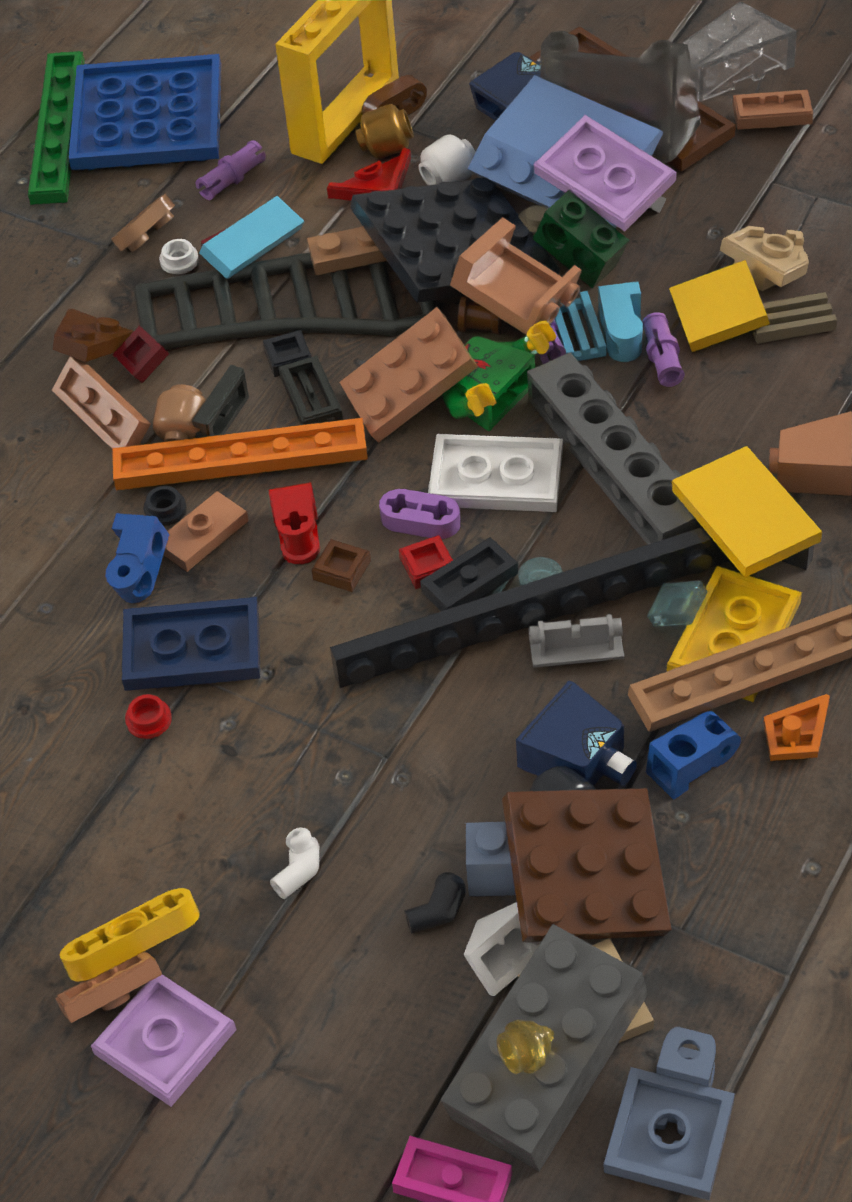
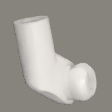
(302, 863)

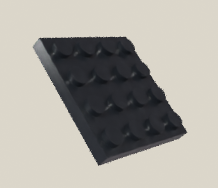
(432, 225)

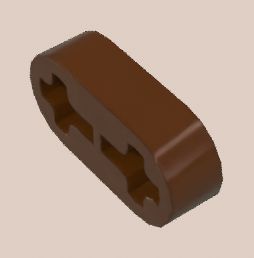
(403, 92)

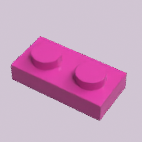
(449, 1175)

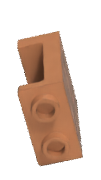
(511, 281)

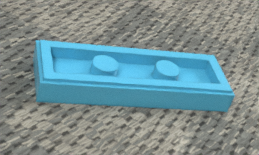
(251, 237)

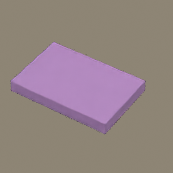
(605, 172)

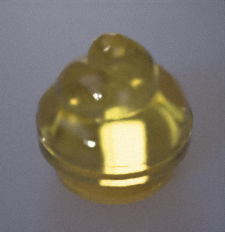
(524, 1046)

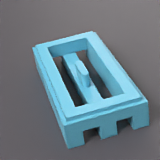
(591, 320)

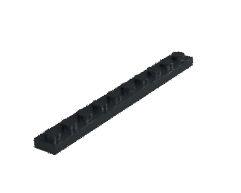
(524, 606)

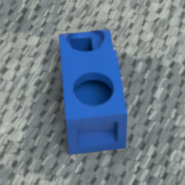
(137, 556)
(690, 752)

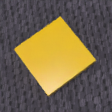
(719, 306)

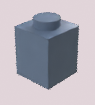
(488, 860)

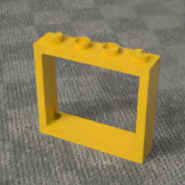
(319, 133)

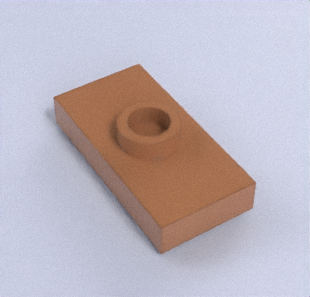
(772, 109)
(204, 530)
(108, 988)

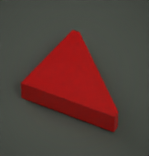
(373, 178)

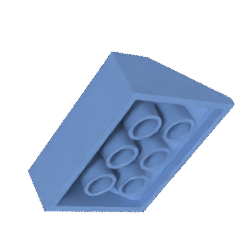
(533, 125)

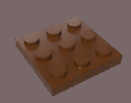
(586, 863)

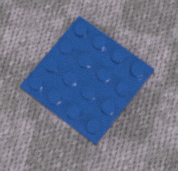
(146, 112)

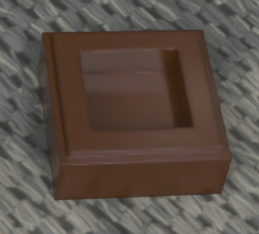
(341, 565)

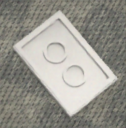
(497, 471)

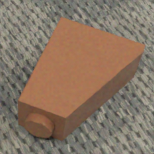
(815, 457)

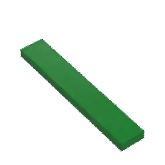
(50, 162)

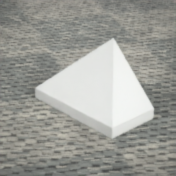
(498, 950)

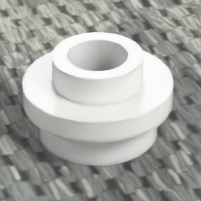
(178, 257)

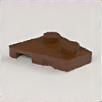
(88, 336)

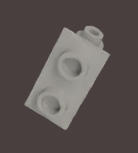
(580, 643)

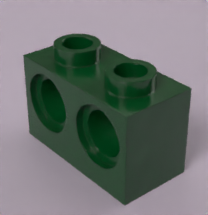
(580, 238)

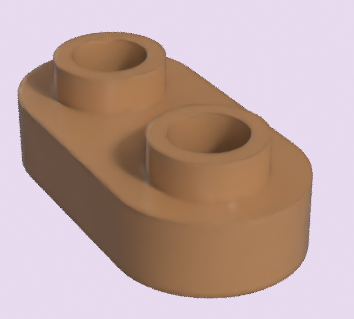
(154, 215)

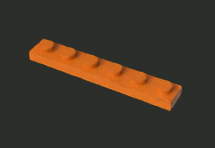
(239, 454)

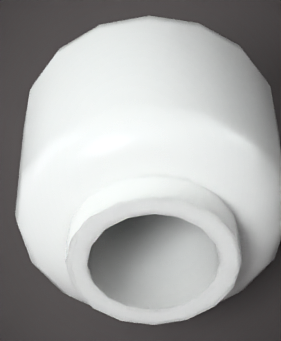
(446, 160)

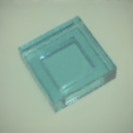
(677, 603)

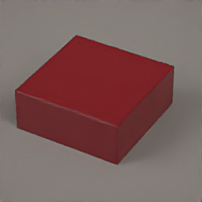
(140, 354)

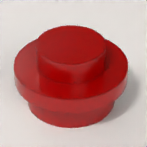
(148, 717)

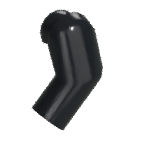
(442, 906)

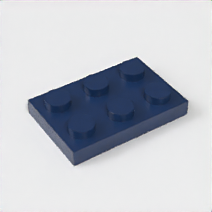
(190, 644)

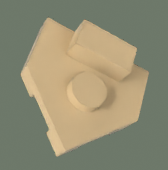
(769, 256)

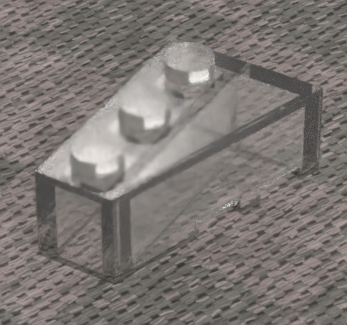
(738, 47)

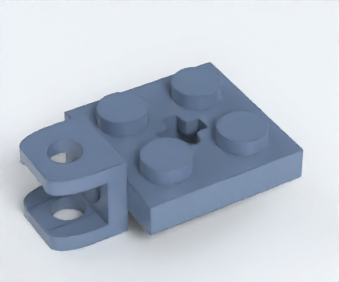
(676, 1094)

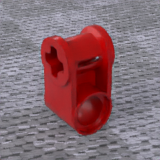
(295, 521)

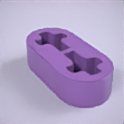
(419, 513)

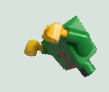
(499, 378)

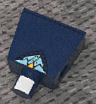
(502, 83)
(578, 735)

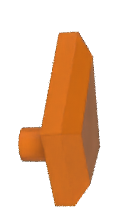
(796, 730)

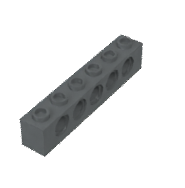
(609, 448)

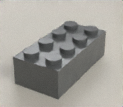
(588, 1005)

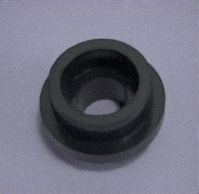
(165, 504)

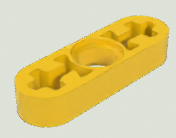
(129, 934)

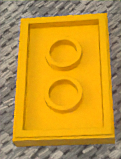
(746, 511)
(734, 614)

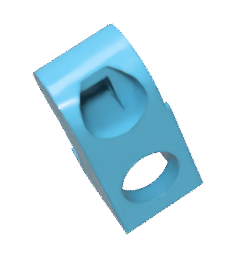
(621, 320)

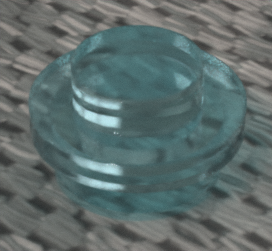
(537, 569)

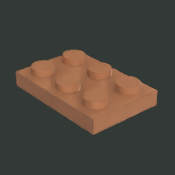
(408, 374)

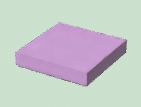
(163, 1038)

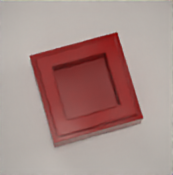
(424, 558)

